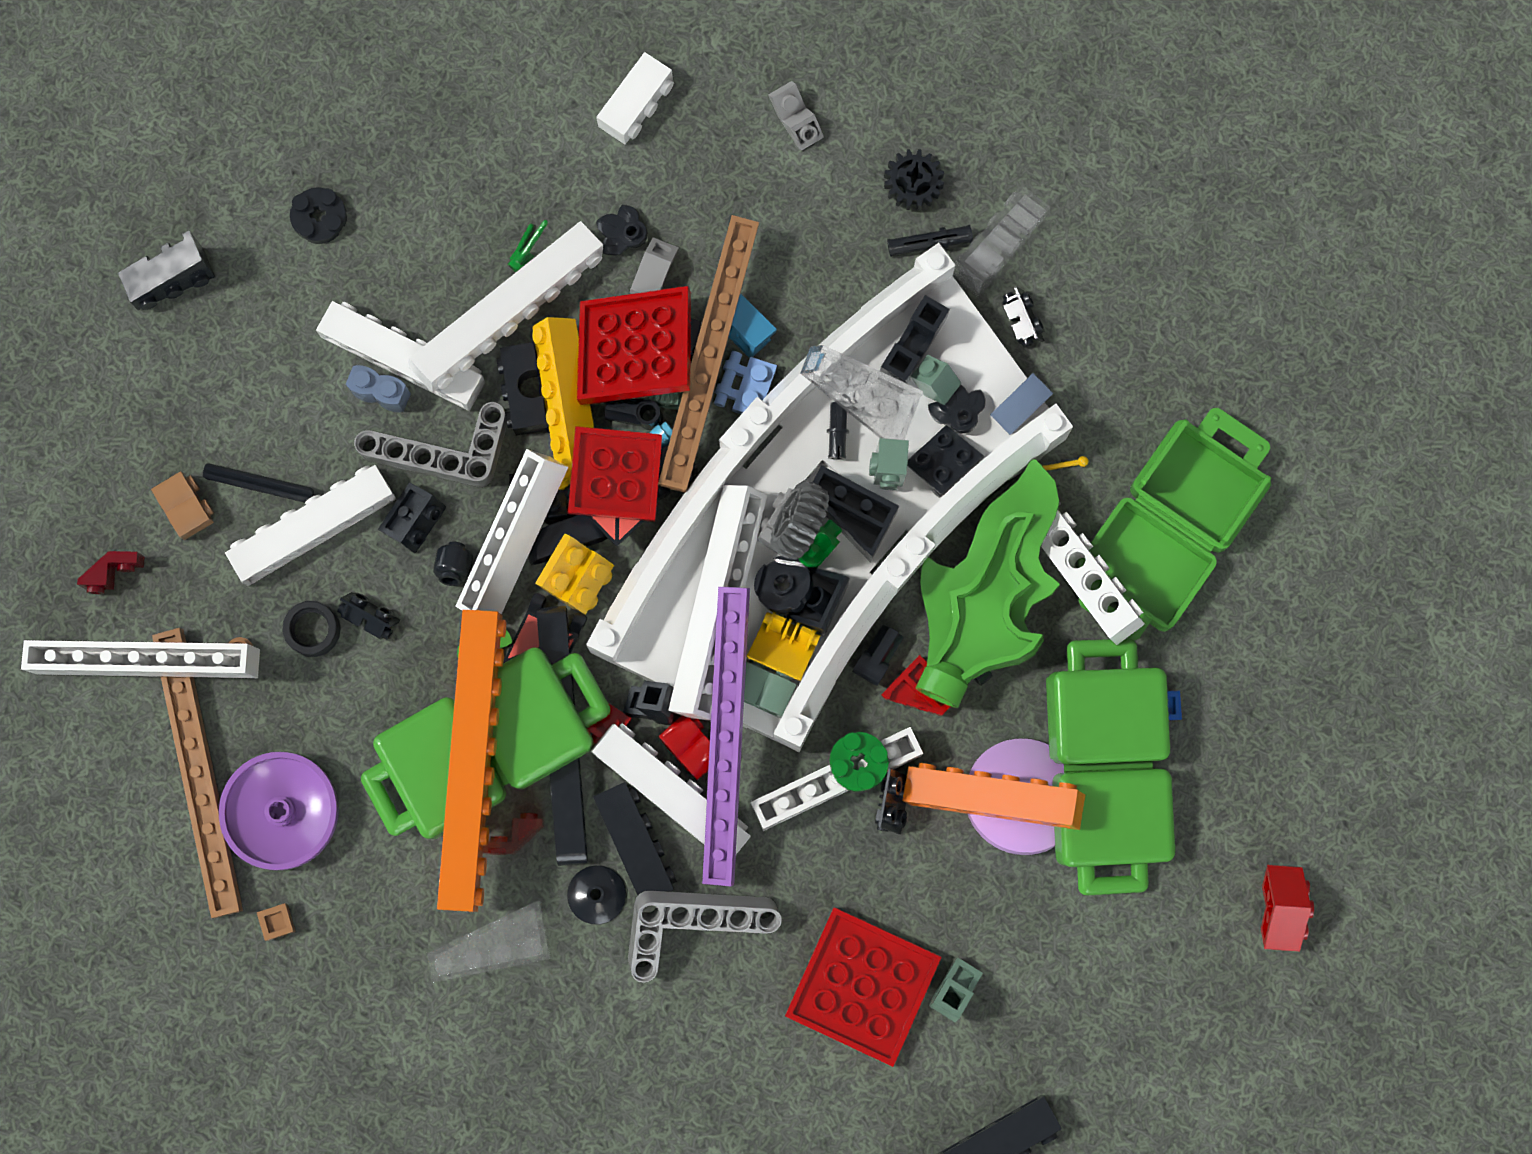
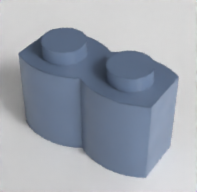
(372, 388)

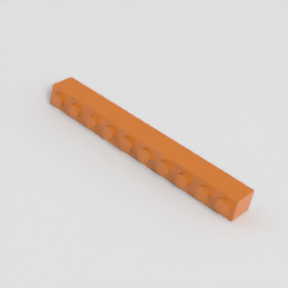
(470, 761)

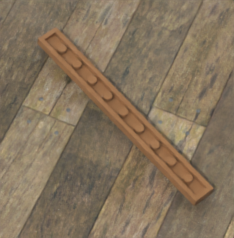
(708, 354)
(200, 788)

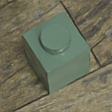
(936, 379)

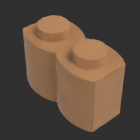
(183, 505)

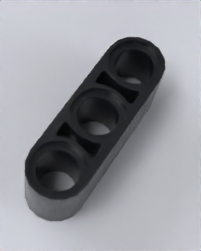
(548, 538)

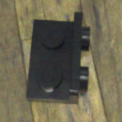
(412, 517)

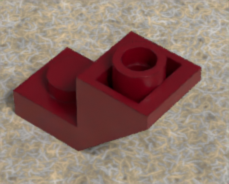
(102, 573)

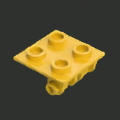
(783, 645)

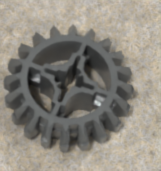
(799, 520)

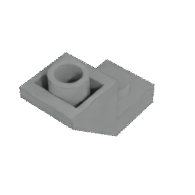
(795, 117)
(654, 267)

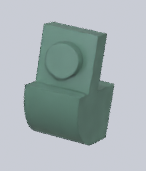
(955, 990)

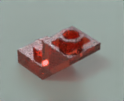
(522, 832)

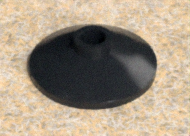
(611, 900)

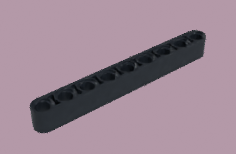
(566, 781)

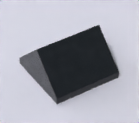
(823, 602)

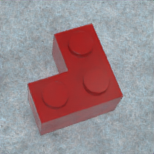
(1286, 908)

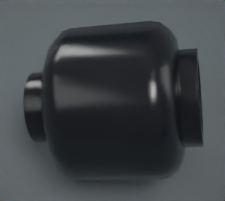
(453, 564)

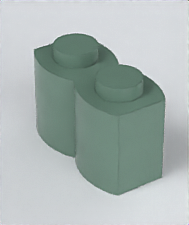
(767, 690)

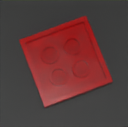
(615, 474)

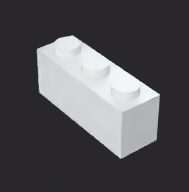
(635, 98)

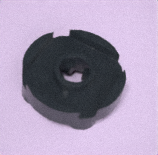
(305, 205)
(793, 597)

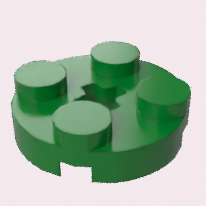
(875, 757)

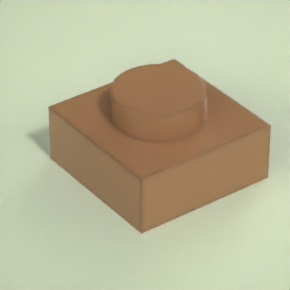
(276, 922)

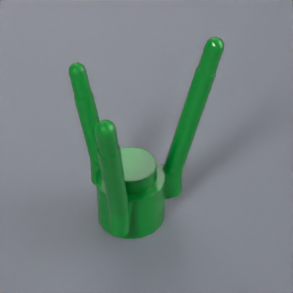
(522, 255)

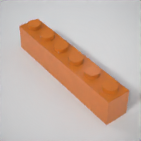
(994, 797)

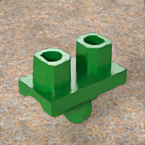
(822, 546)

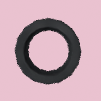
(289, 628)

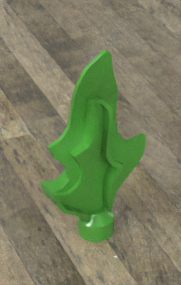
(983, 602)

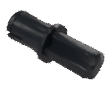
(837, 432)

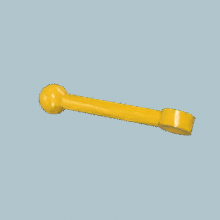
(1082, 461)

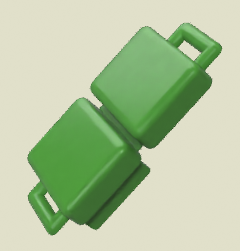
(1186, 504)
(1106, 736)
(534, 738)

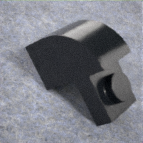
(650, 702)

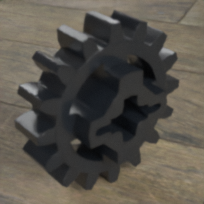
(902, 177)

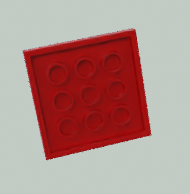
(634, 345)
(863, 986)

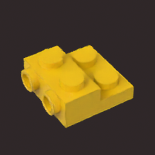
(575, 574)

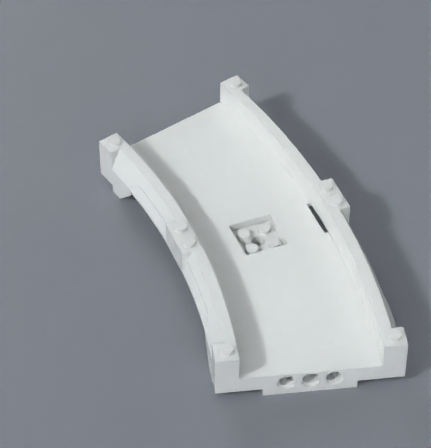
(655, 605)

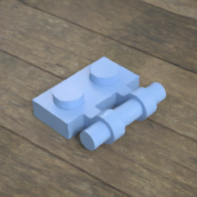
(755, 382)

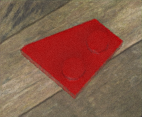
(904, 690)

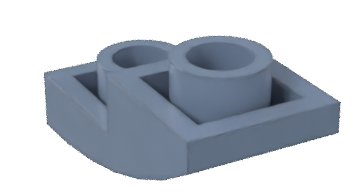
(1021, 403)

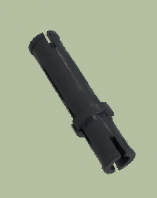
(899, 245)

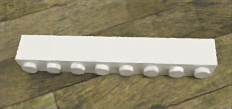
(506, 307)
(724, 566)
(141, 659)

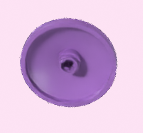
(278, 811)

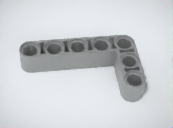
(440, 455)
(691, 919)

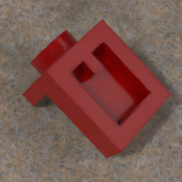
(615, 717)

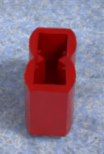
(688, 745)

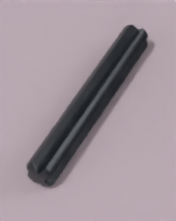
(257, 483)

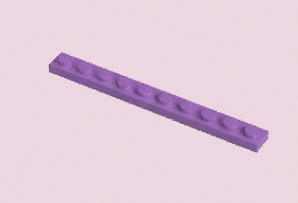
(726, 736)

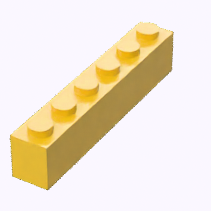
(557, 361)

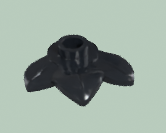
(617, 230)
(959, 405)

